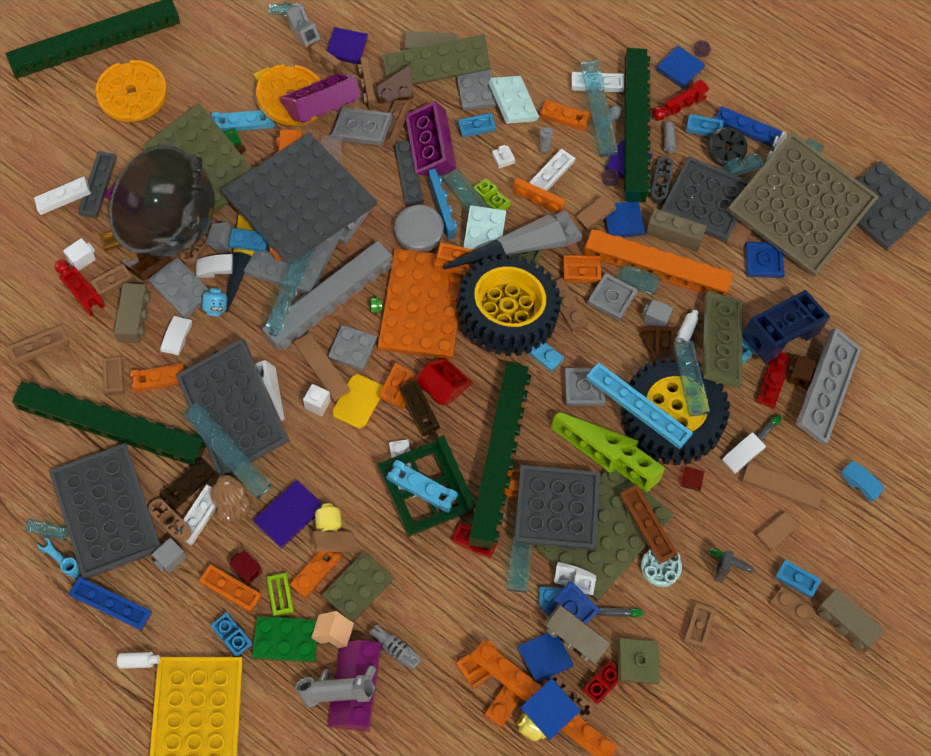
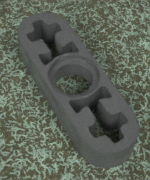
(664, 186)

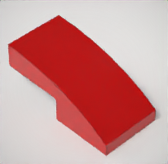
(462, 537)

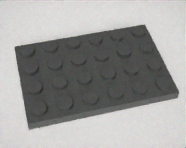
(238, 401)
(105, 511)

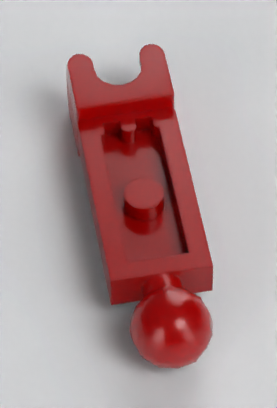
(687, 98)
(78, 286)

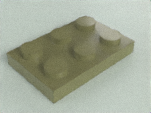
(357, 587)

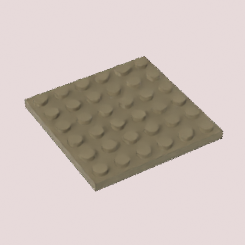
(802, 204)

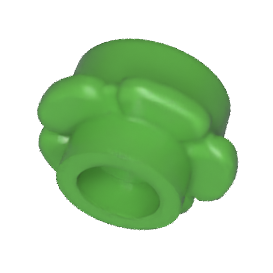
(375, 305)

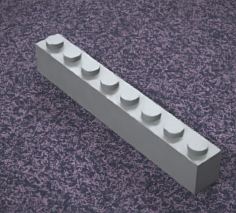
(330, 294)

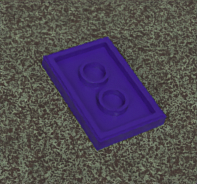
(288, 514)

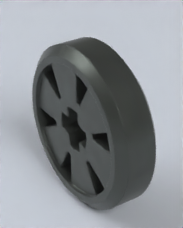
(723, 137)

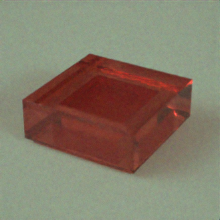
(692, 479)

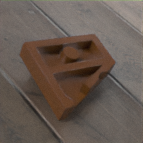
(659, 341)

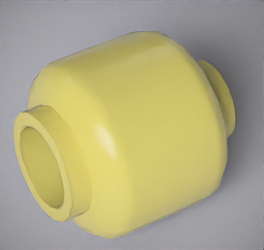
(328, 518)
(529, 729)

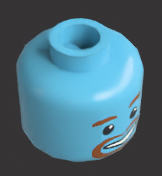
(214, 302)

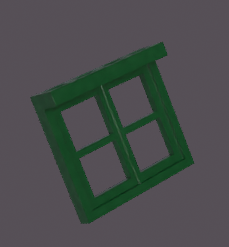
(452, 477)

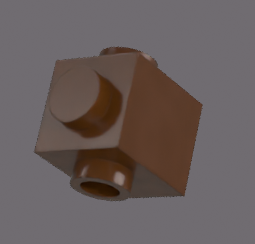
(801, 371)

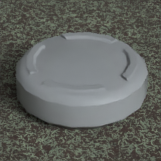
(419, 228)

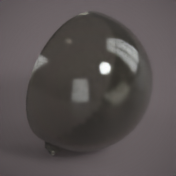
(162, 203)

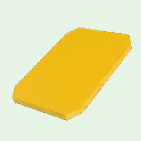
(358, 404)

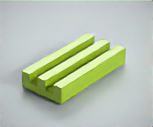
(283, 611)

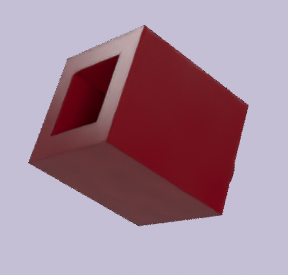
(245, 567)

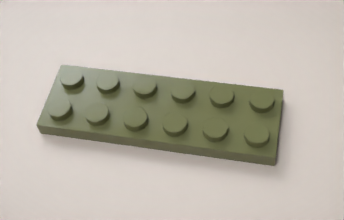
(441, 59)
(722, 339)

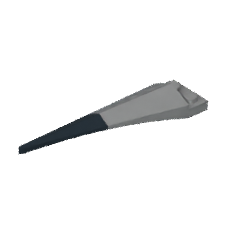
(544, 233)

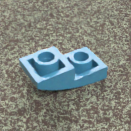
(859, 477)
(231, 634)

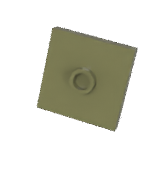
(638, 661)

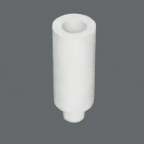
(688, 327)
(137, 660)

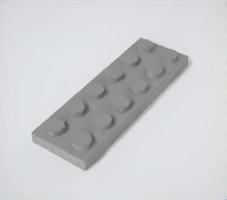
(828, 386)

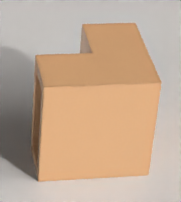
(332, 628)

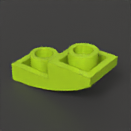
(491, 196)

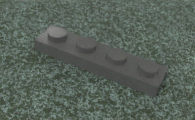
(410, 181)
(98, 184)

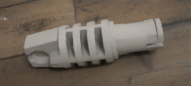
(396, 648)

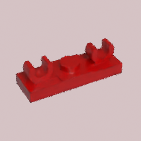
(773, 380)

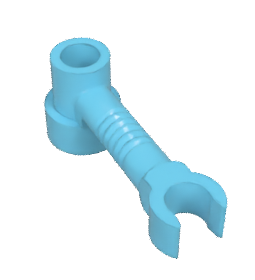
(68, 565)

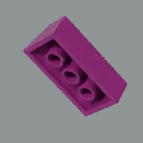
(321, 97)
(430, 140)
(353, 662)

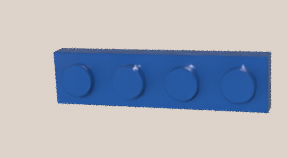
(748, 127)
(110, 603)

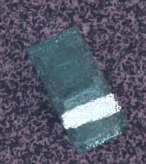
(737, 166)
(640, 279)

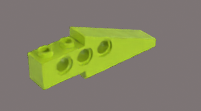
(610, 450)

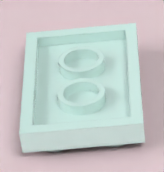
(513, 99)
(483, 227)

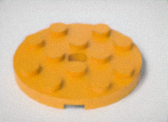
(279, 82)
(135, 106)

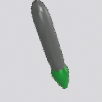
(769, 426)
(735, 562)
(634, 612)

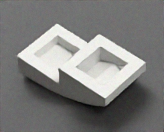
(215, 264)
(175, 335)
(743, 453)
(581, 578)

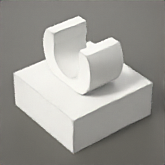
(503, 156)

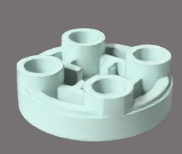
(663, 574)

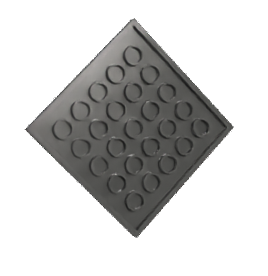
(299, 198)

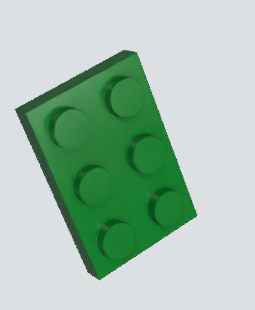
(284, 639)

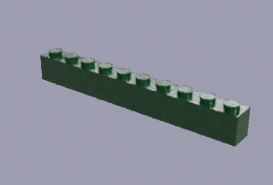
(92, 38)
(636, 125)
(109, 423)
(498, 457)

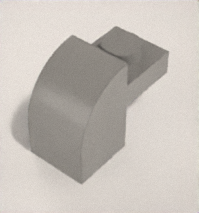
(301, 27)

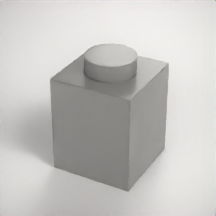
(220, 236)
(657, 314)
(168, 556)

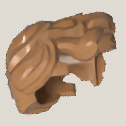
(230, 499)

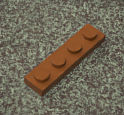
(648, 524)

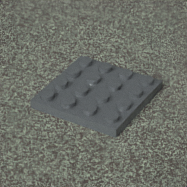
(704, 195)
(896, 208)
(557, 507)

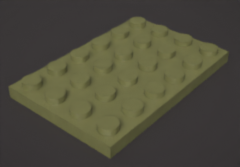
(200, 135)
(616, 538)

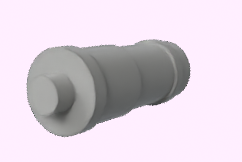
(545, 139)
(669, 140)

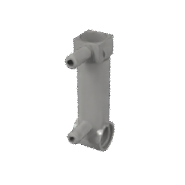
(325, 690)

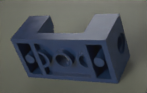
(784, 322)

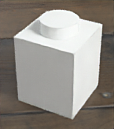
(80, 254)
(317, 400)

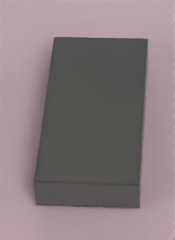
(723, 566)

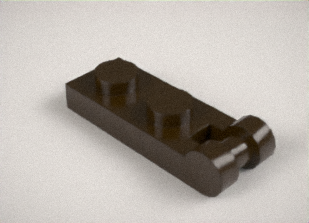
(419, 407)
(188, 484)

